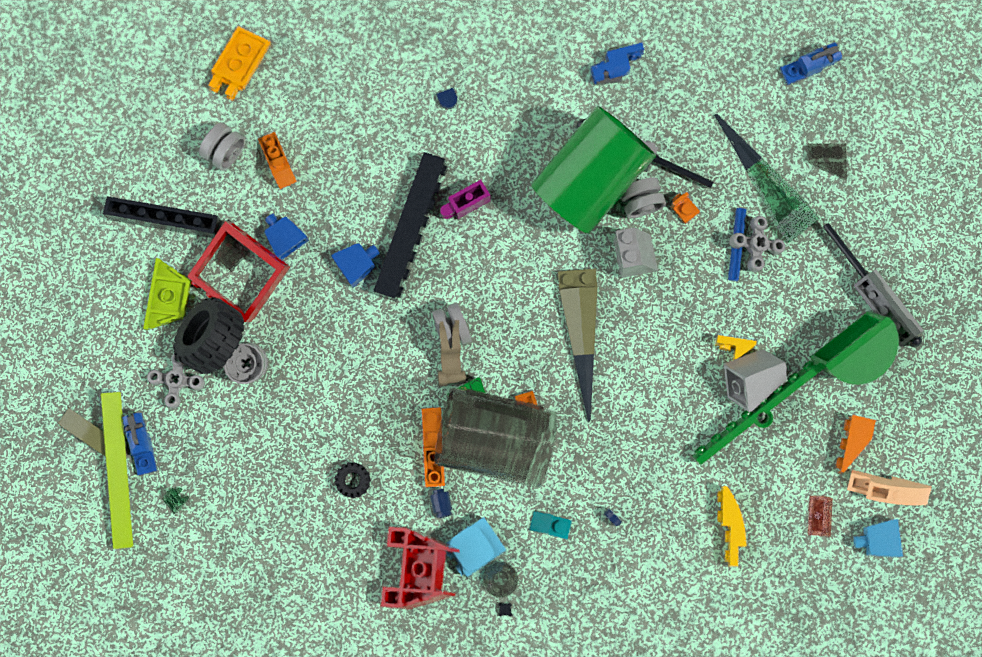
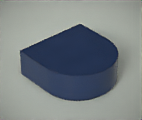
(447, 98)

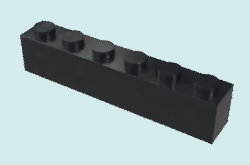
(161, 217)

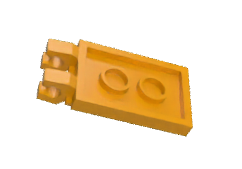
(238, 62)

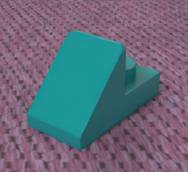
(550, 525)

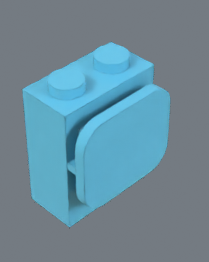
(477, 547)

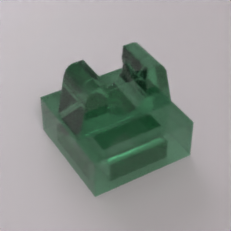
(173, 500)

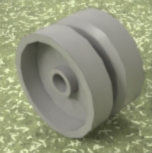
(222, 146)
(643, 198)
(455, 314)

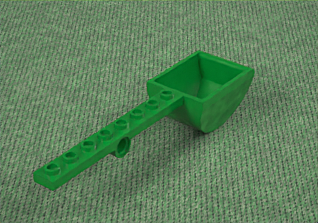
(853, 356)

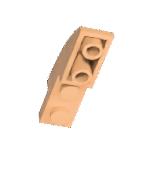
(891, 490)

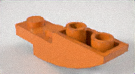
(431, 423)

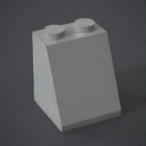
(634, 252)
(753, 378)

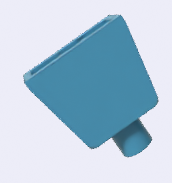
(881, 540)

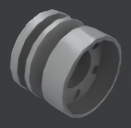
(235, 366)

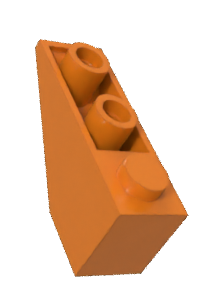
(277, 160)
(859, 434)

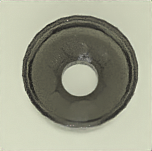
(500, 590)

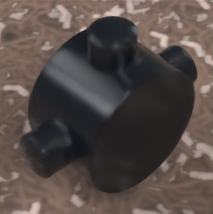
(505, 609)

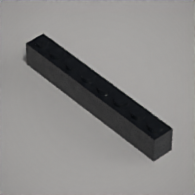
(410, 226)

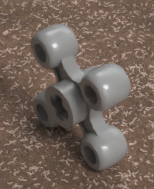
(751, 246)
(174, 388)

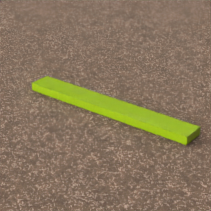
(116, 470)

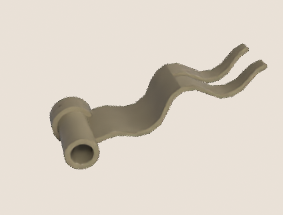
(450, 357)

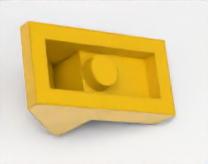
(740, 346)

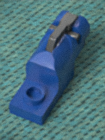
(811, 63)
(616, 65)
(140, 444)

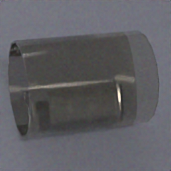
(496, 437)

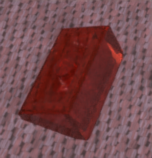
(820, 516)

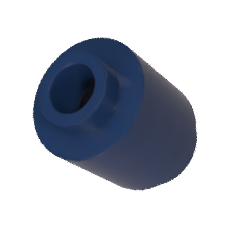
(441, 503)

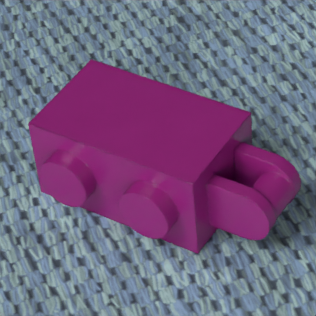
(466, 201)

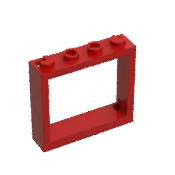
(280, 266)

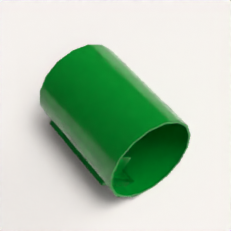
(592, 170)

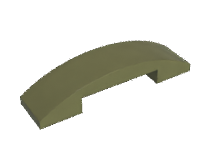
(84, 430)

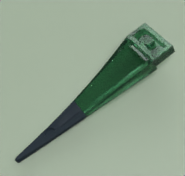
(786, 206)

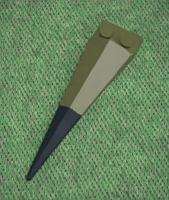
(579, 304)

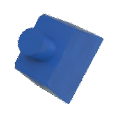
(284, 236)
(355, 262)

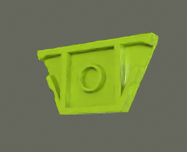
(167, 296)

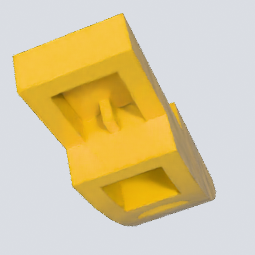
(731, 517)

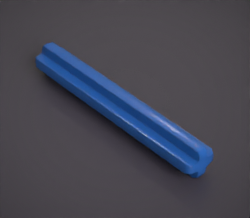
(735, 259)

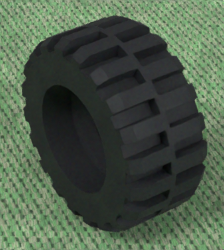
(208, 335)

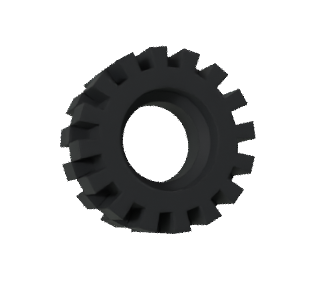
(352, 468)

